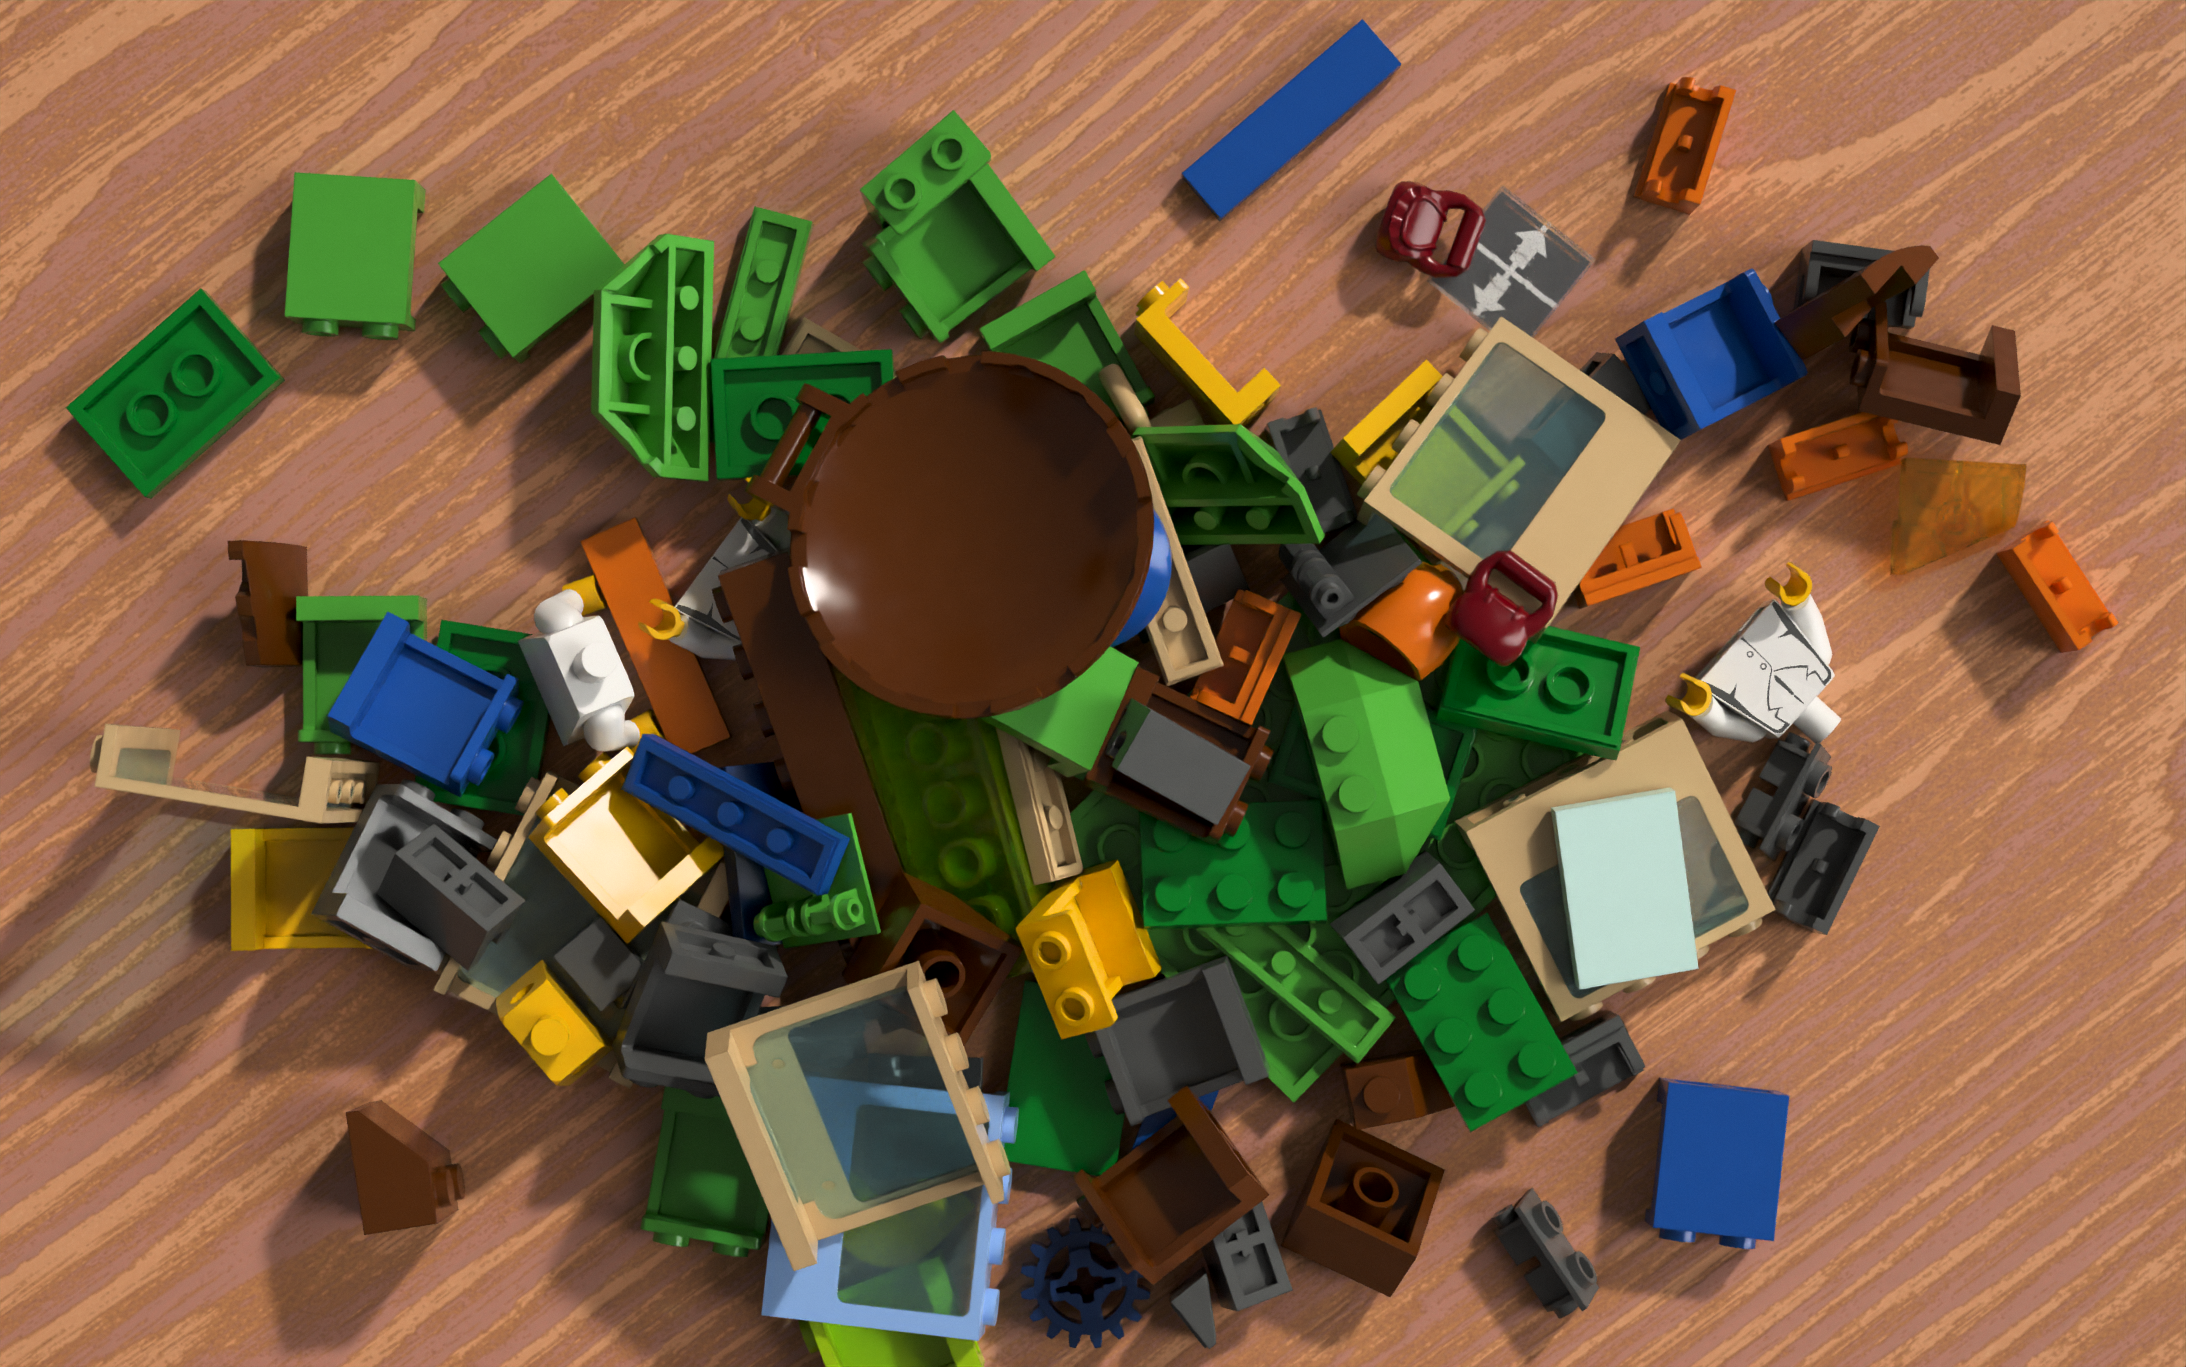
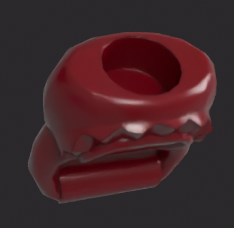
(1415, 223)
(1492, 620)

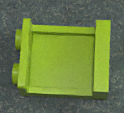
(885, 1348)

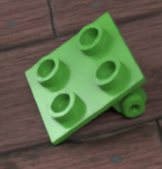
(807, 919)

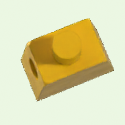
(552, 1025)

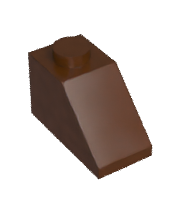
(1393, 1089)

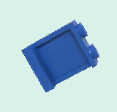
(1711, 355)
(424, 708)
(1718, 1162)

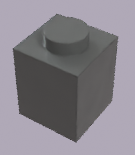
(600, 963)

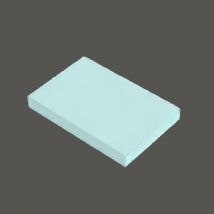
(1624, 888)

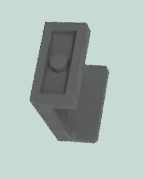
(387, 824)
(685, 990)
(1177, 1035)

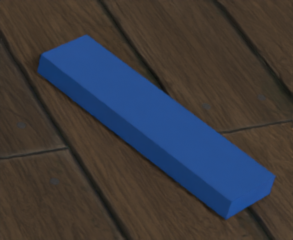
(1291, 120)
(735, 814)

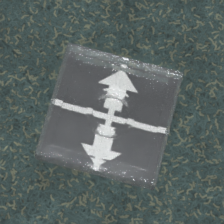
(1518, 267)

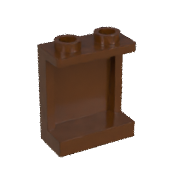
(1934, 382)
(1214, 726)
(1171, 1191)

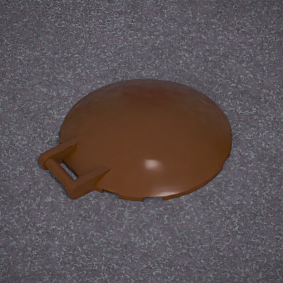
(963, 532)

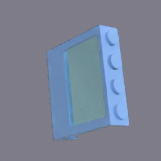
(907, 1271)

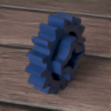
(1057, 1288)

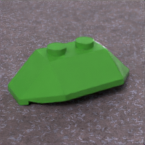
(657, 356)
(1228, 487)
(1368, 757)

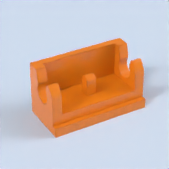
(1684, 145)
(1836, 453)
(1639, 557)
(2056, 588)
(1251, 651)

